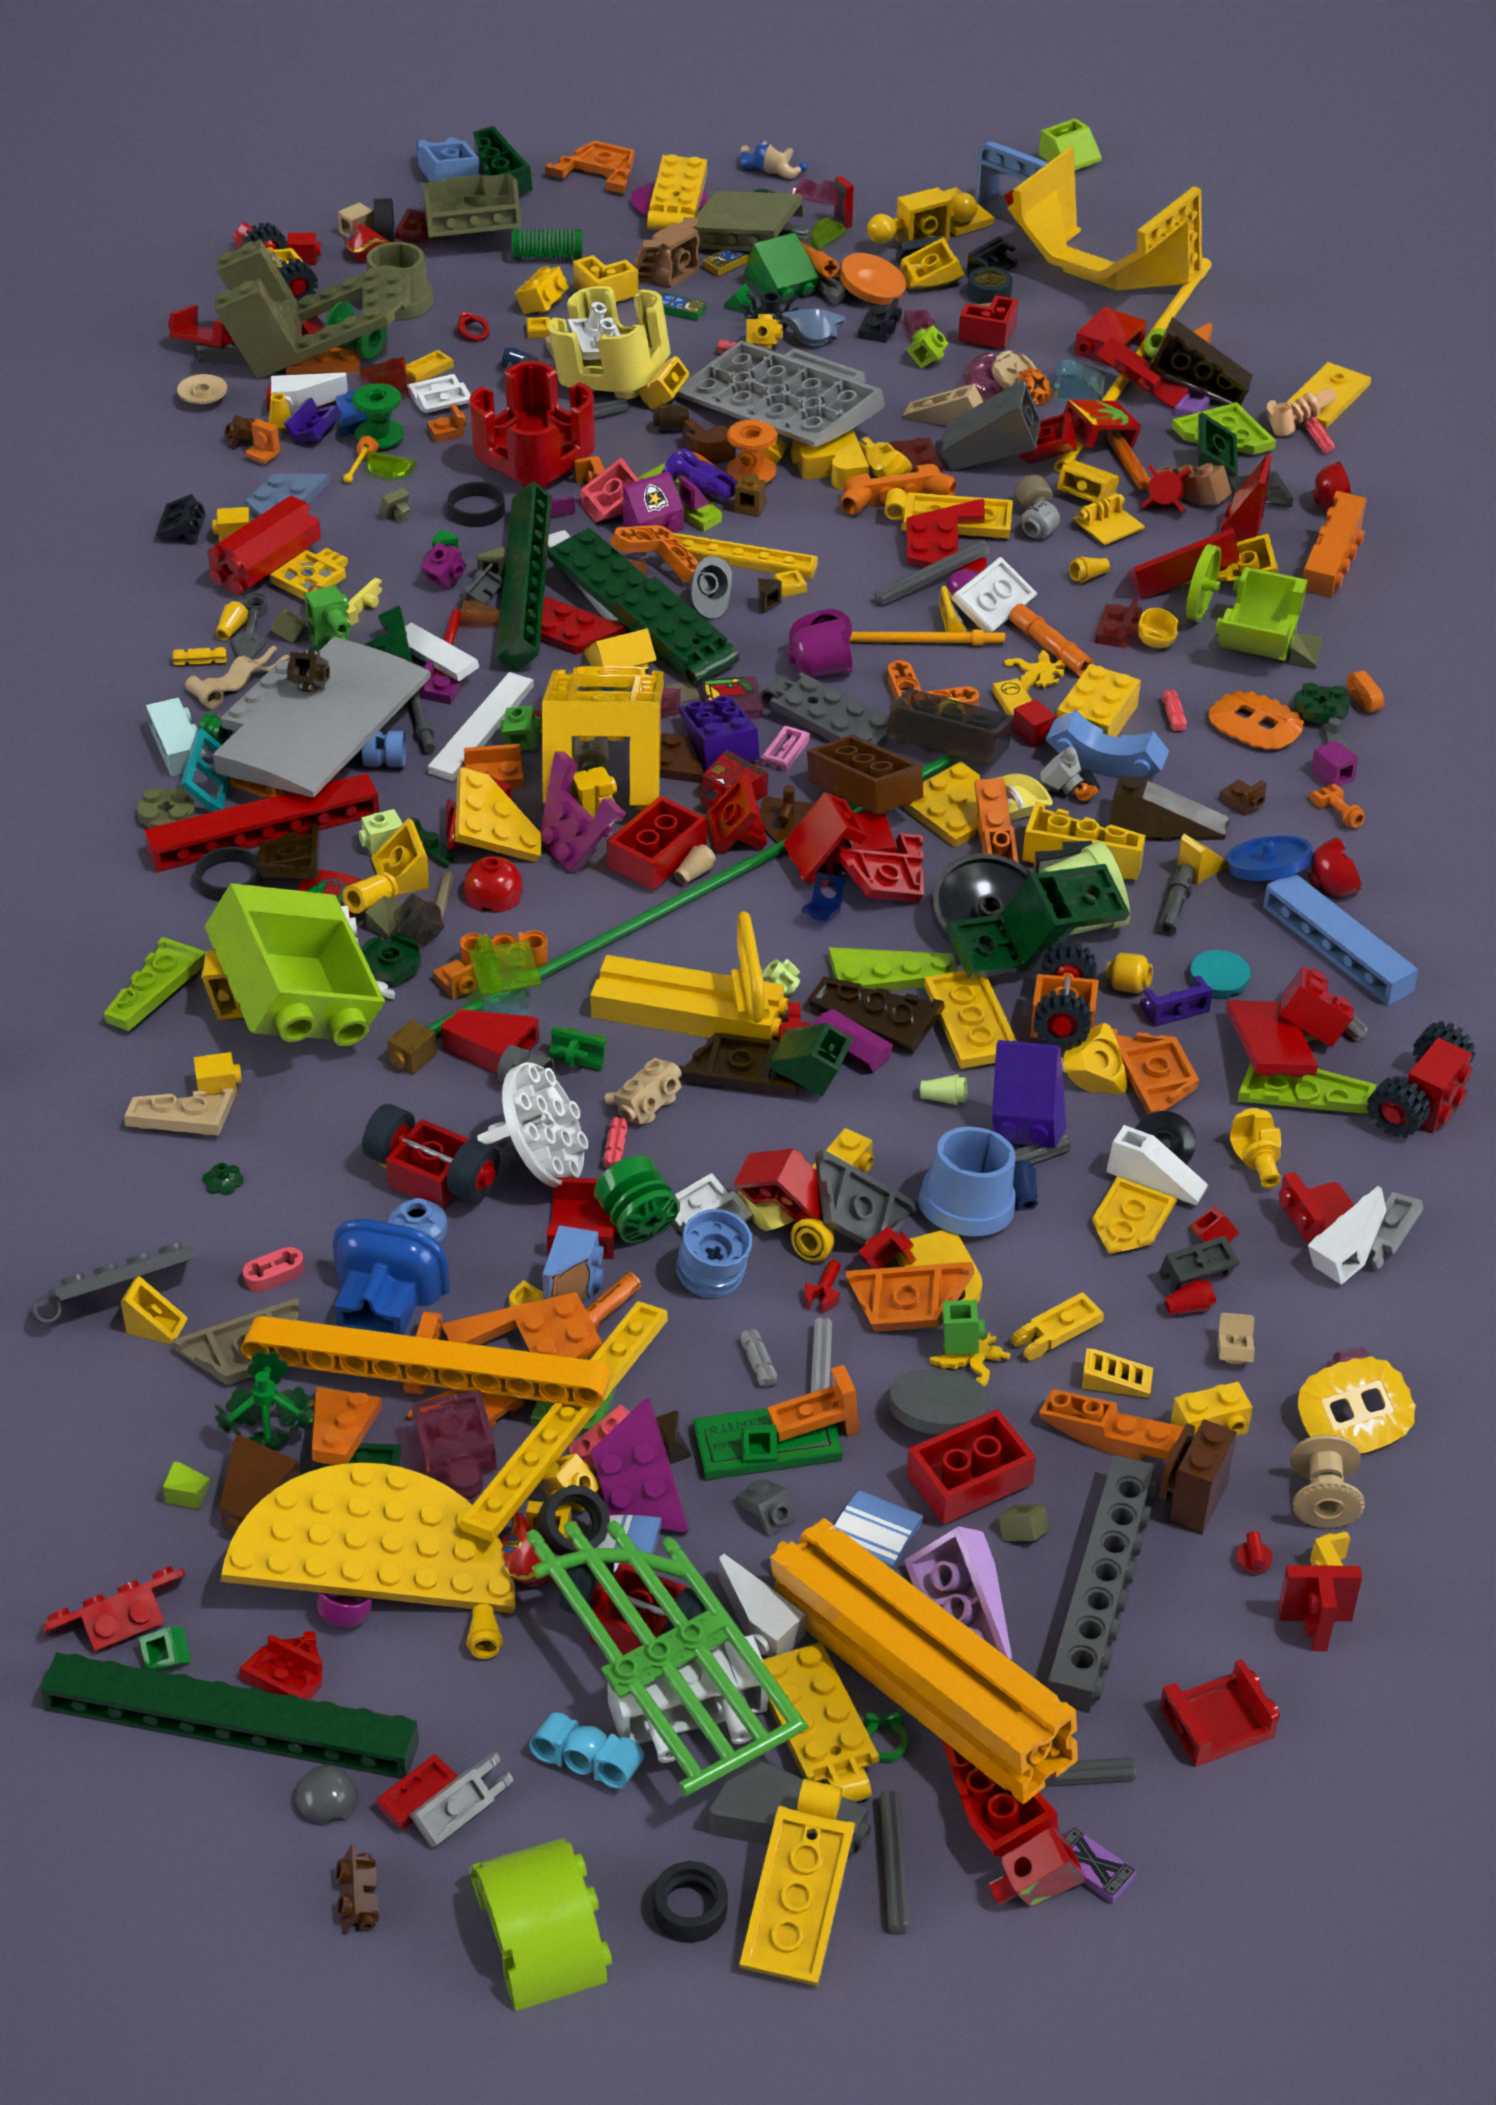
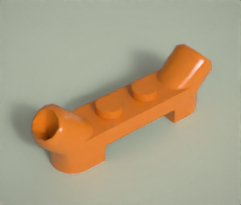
(865, 492)

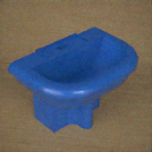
(386, 1274)

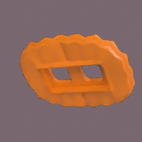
(1248, 730)

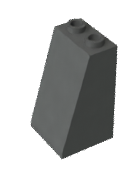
(992, 429)

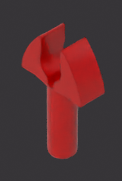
(830, 1297)

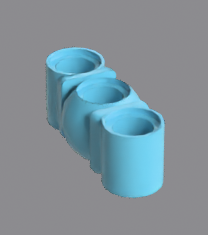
(586, 1750)

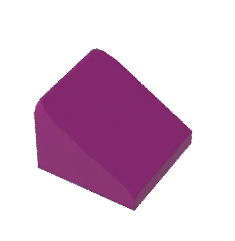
(691, 494)
(562, 506)

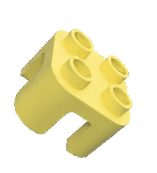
(626, 359)

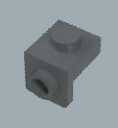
(770, 1503)

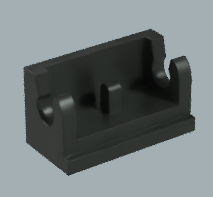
(1198, 1262)

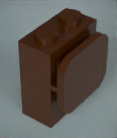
(1197, 1474)

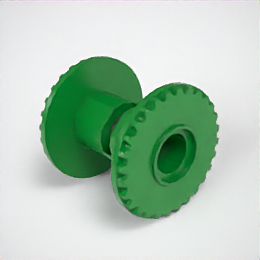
(366, 345)
(378, 403)

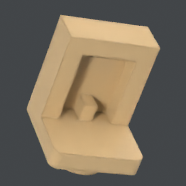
(1236, 1338)

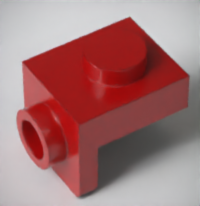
(885, 1247)

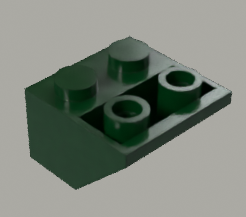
(811, 1055)

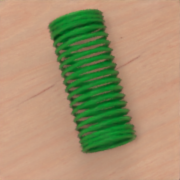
(553, 250)

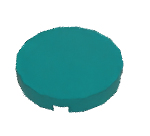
(1221, 971)

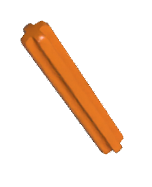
(1128, 459)

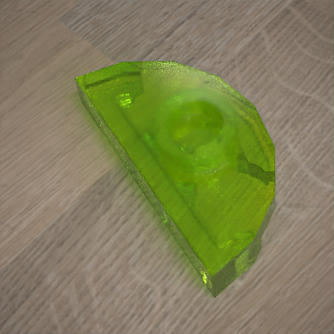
(825, 231)
(389, 466)

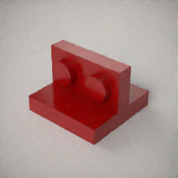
(736, 817)
(1319, 1598)

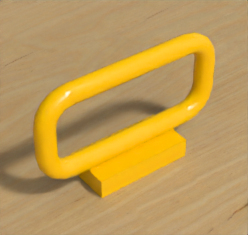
(748, 981)

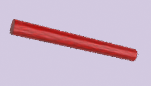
(451, 632)

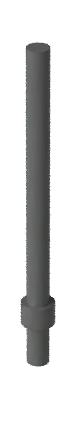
(423, 729)

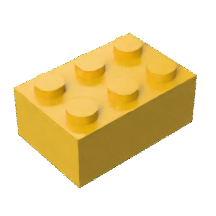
(1103, 698)

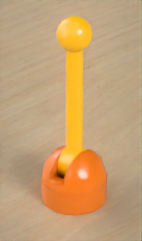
(362, 452)

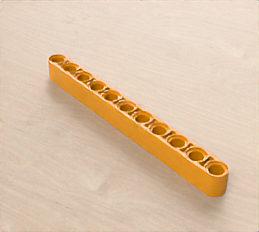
(430, 1361)

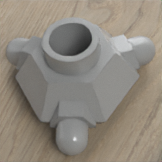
(1062, 773)

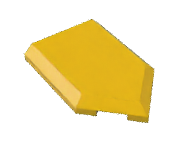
(1131, 1215)

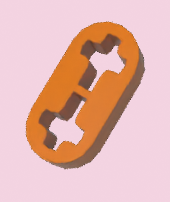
(1365, 691)

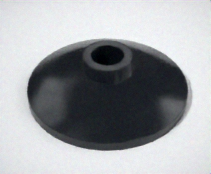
(1171, 1127)

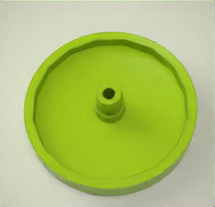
(1203, 583)

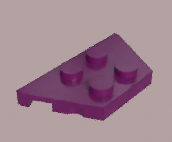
(637, 1470)

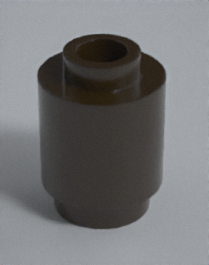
(670, 417)

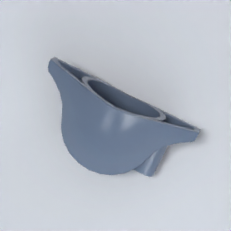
(814, 326)

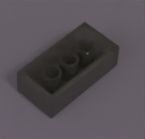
(949, 727)

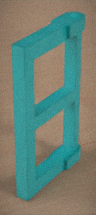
(194, 761)

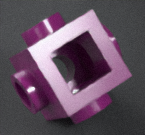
(443, 565)

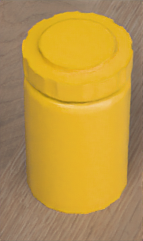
(367, 892)

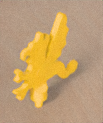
(1042, 669)
(976, 1360)

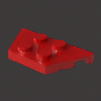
(574, 628)

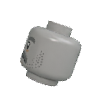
(1040, 519)

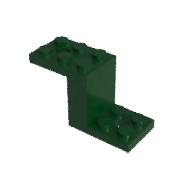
(1035, 919)

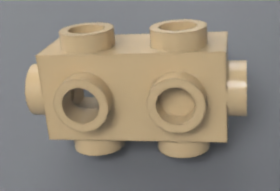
(647, 1091)

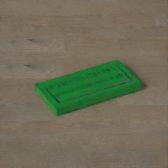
(721, 1451)

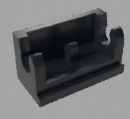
(992, 255)

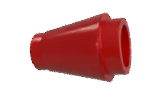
(1191, 1298)

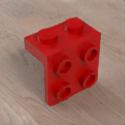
(1312, 1208)

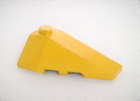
(1253, 553)

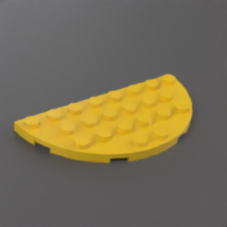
(369, 1536)

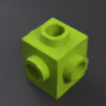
(927, 346)

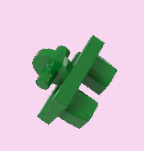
(578, 1047)

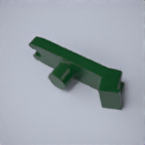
(433, 847)

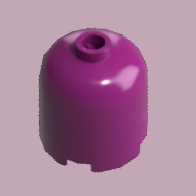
(821, 649)

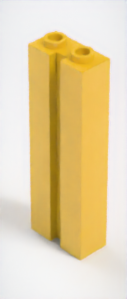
(678, 1000)

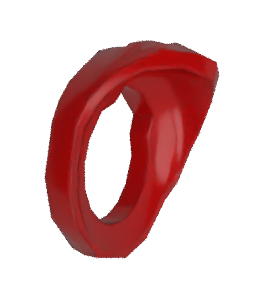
(467, 318)

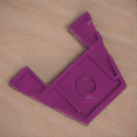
(566, 826)

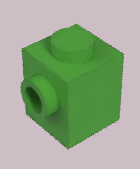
(962, 1327)

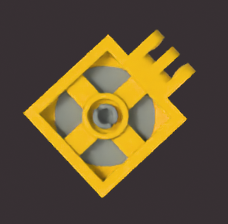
(310, 569)

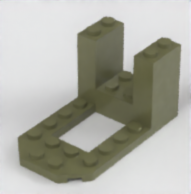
(268, 318)

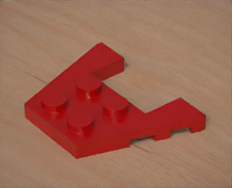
(935, 534)
(886, 873)

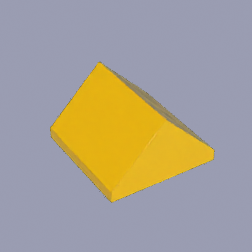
(404, 859)

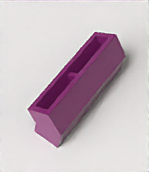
(866, 1048)

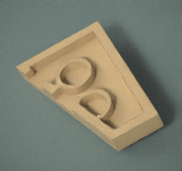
(192, 1114)

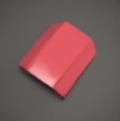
(604, 494)

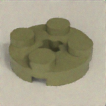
(155, 801)

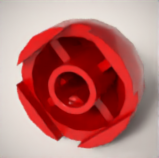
(1327, 482)
(1334, 870)
(493, 884)

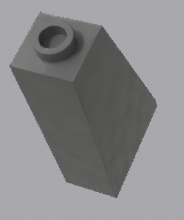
(751, 1800)

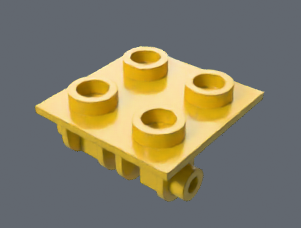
(1107, 519)

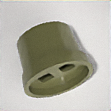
(412, 258)

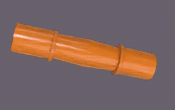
(821, 261)
(1050, 639)

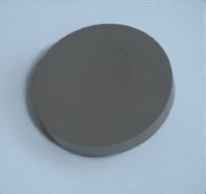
(937, 1400)

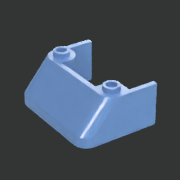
(999, 159)

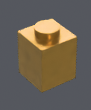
(412, 1047)

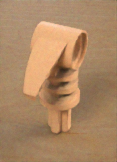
(1285, 414)

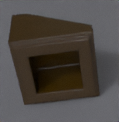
(673, 1441)

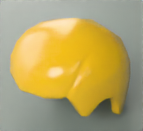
(1157, 628)

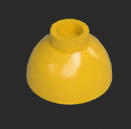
(812, 1239)

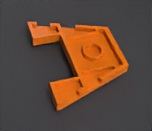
(599, 158)

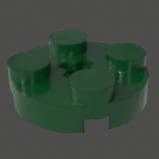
(1321, 702)
(380, 954)

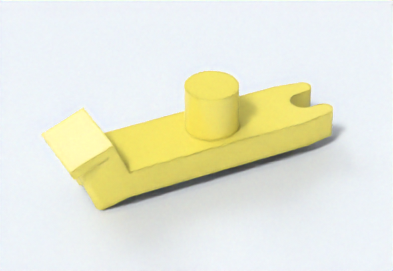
(364, 598)

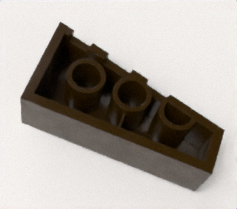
(1199, 365)

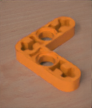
(656, 539)
(899, 667)

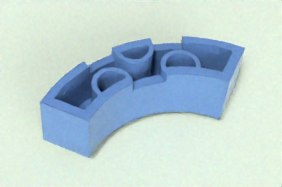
(1105, 754)

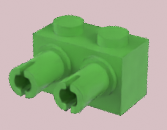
(327, 615)

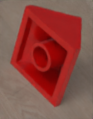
(1054, 439)

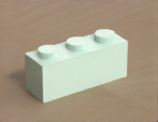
(173, 733)

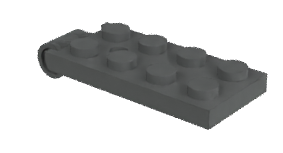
(831, 714)
(111, 1274)

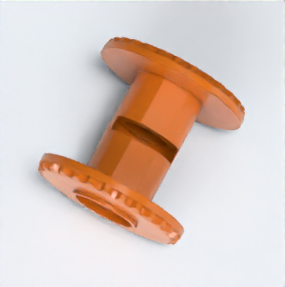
(752, 439)

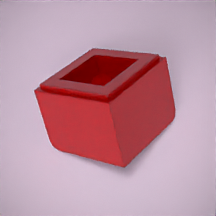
(1214, 1225)

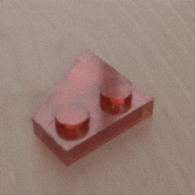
(412, 227)
(391, 372)

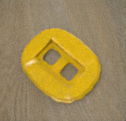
(1347, 1383)

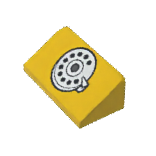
(950, 612)

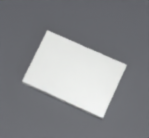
(993, 595)

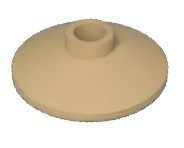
(202, 389)

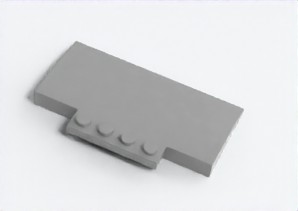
(793, 392)
(304, 737)

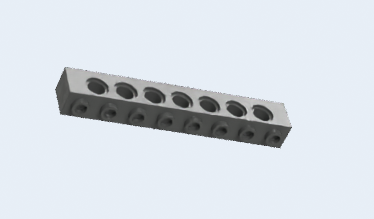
(1102, 1583)

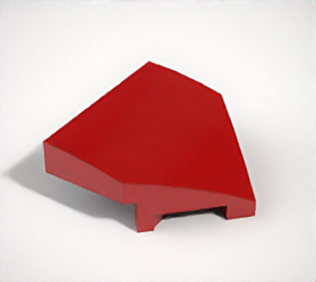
(286, 1667)

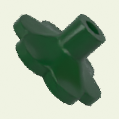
(223, 1179)

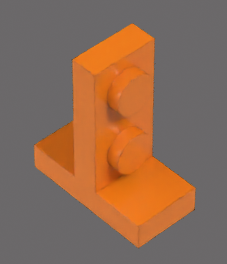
(819, 1409)

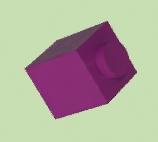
(1334, 764)

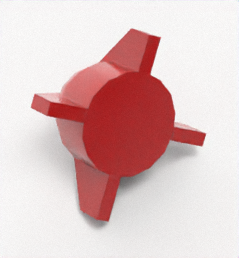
(1166, 489)

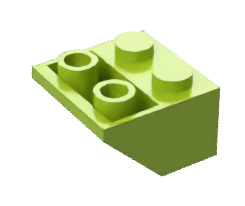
(1070, 134)

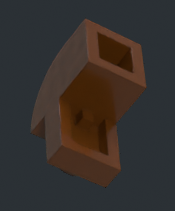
(708, 443)

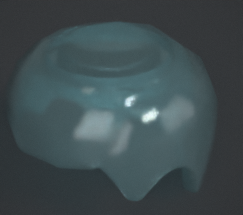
(507, 1002)

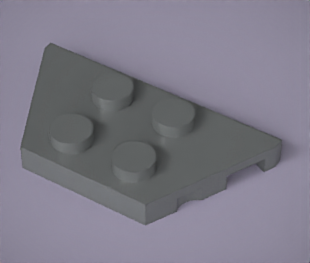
(856, 1201)

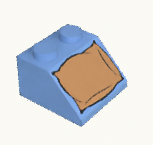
(574, 1264)

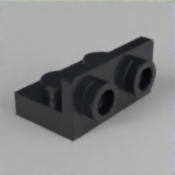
(880, 322)
(180, 518)

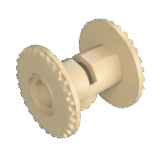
(1326, 1463)

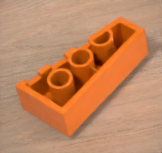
(1336, 545)

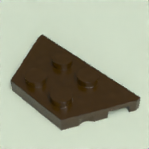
(291, 855)
(738, 1064)

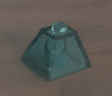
(1078, 381)

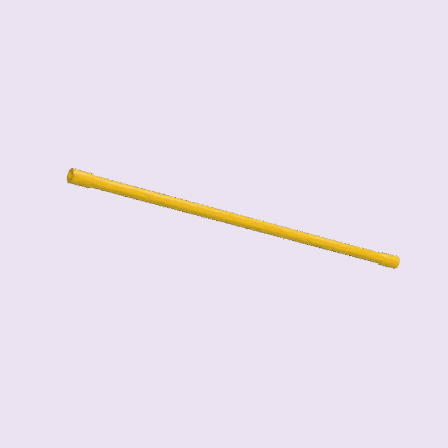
(1121, 382)

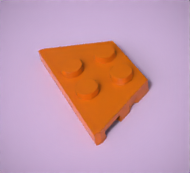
(1157, 1070)
(908, 1295)

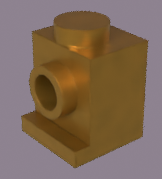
(750, 490)

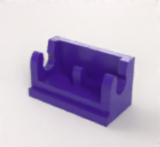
(1177, 1004)

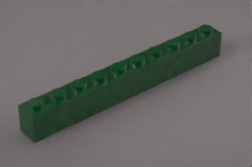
(524, 577)
(230, 1715)

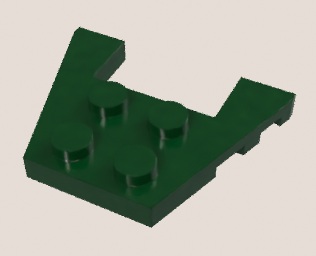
(394, 641)

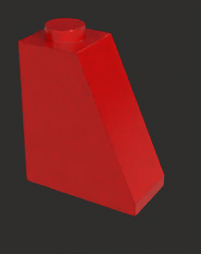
(485, 1035)

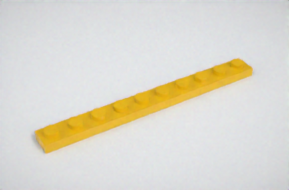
(559, 1428)

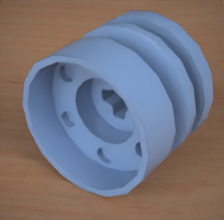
(713, 1253)

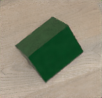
(1216, 445)

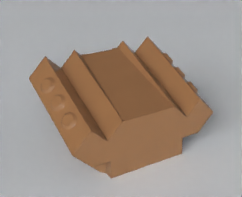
(670, 254)

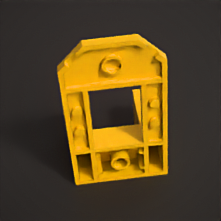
(608, 714)

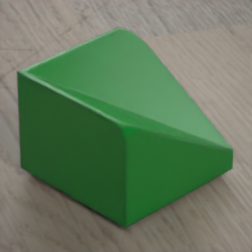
(165, 1649)

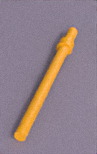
(976, 637)

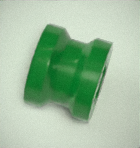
(212, 725)

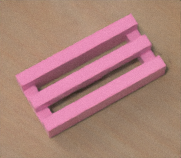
(785, 758)

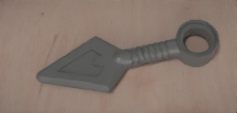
(250, 642)

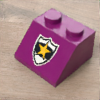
(653, 503)

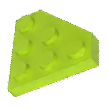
(1250, 434)

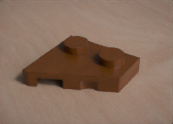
(679, 759)

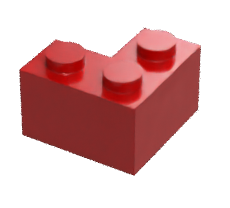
(989, 325)
(1314, 1008)
(782, 1179)

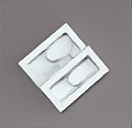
(439, 393)
(706, 1195)

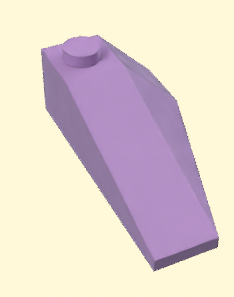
(964, 1581)

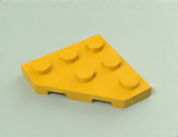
(949, 804)
(491, 818)

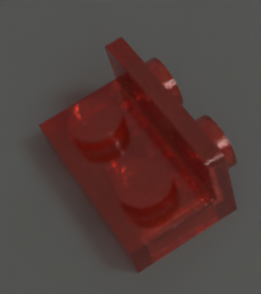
(1118, 624)

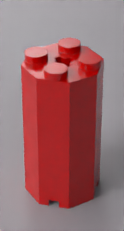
(263, 545)

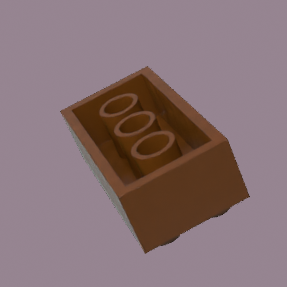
(865, 774)

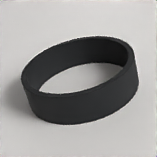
(476, 519)
(223, 855)

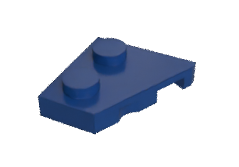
(350, 417)

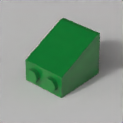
(782, 267)

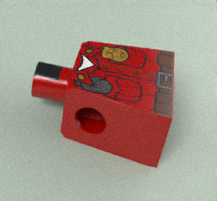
(726, 772)

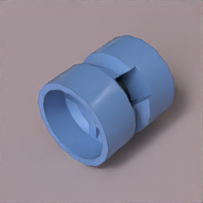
(394, 750)

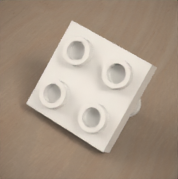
(592, 329)

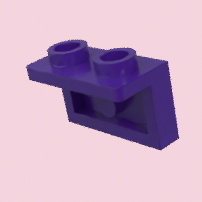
(309, 422)

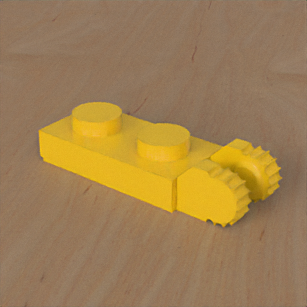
(1057, 1326)

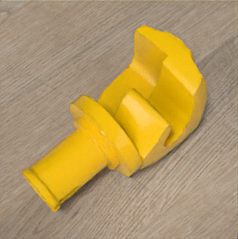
(884, 459)
(1257, 1144)

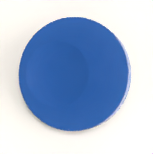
(1269, 857)

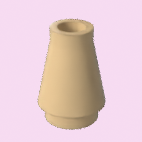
(696, 863)

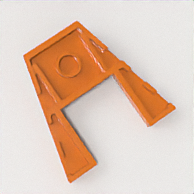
(547, 1327)

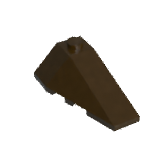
(1163, 813)

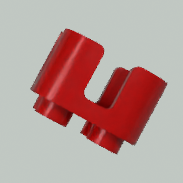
(533, 433)

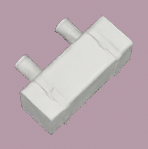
(634, 1724)

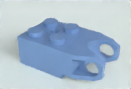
(446, 159)

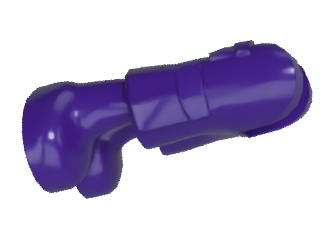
(701, 474)

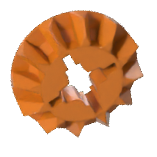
(1044, 391)

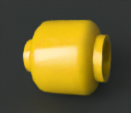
(1129, 973)

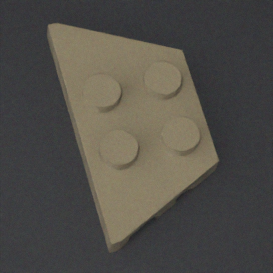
(219, 1346)

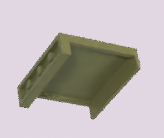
(743, 218)

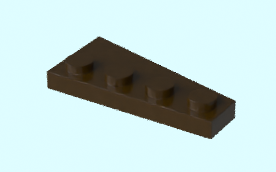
(891, 1016)

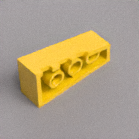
(1049, 829)

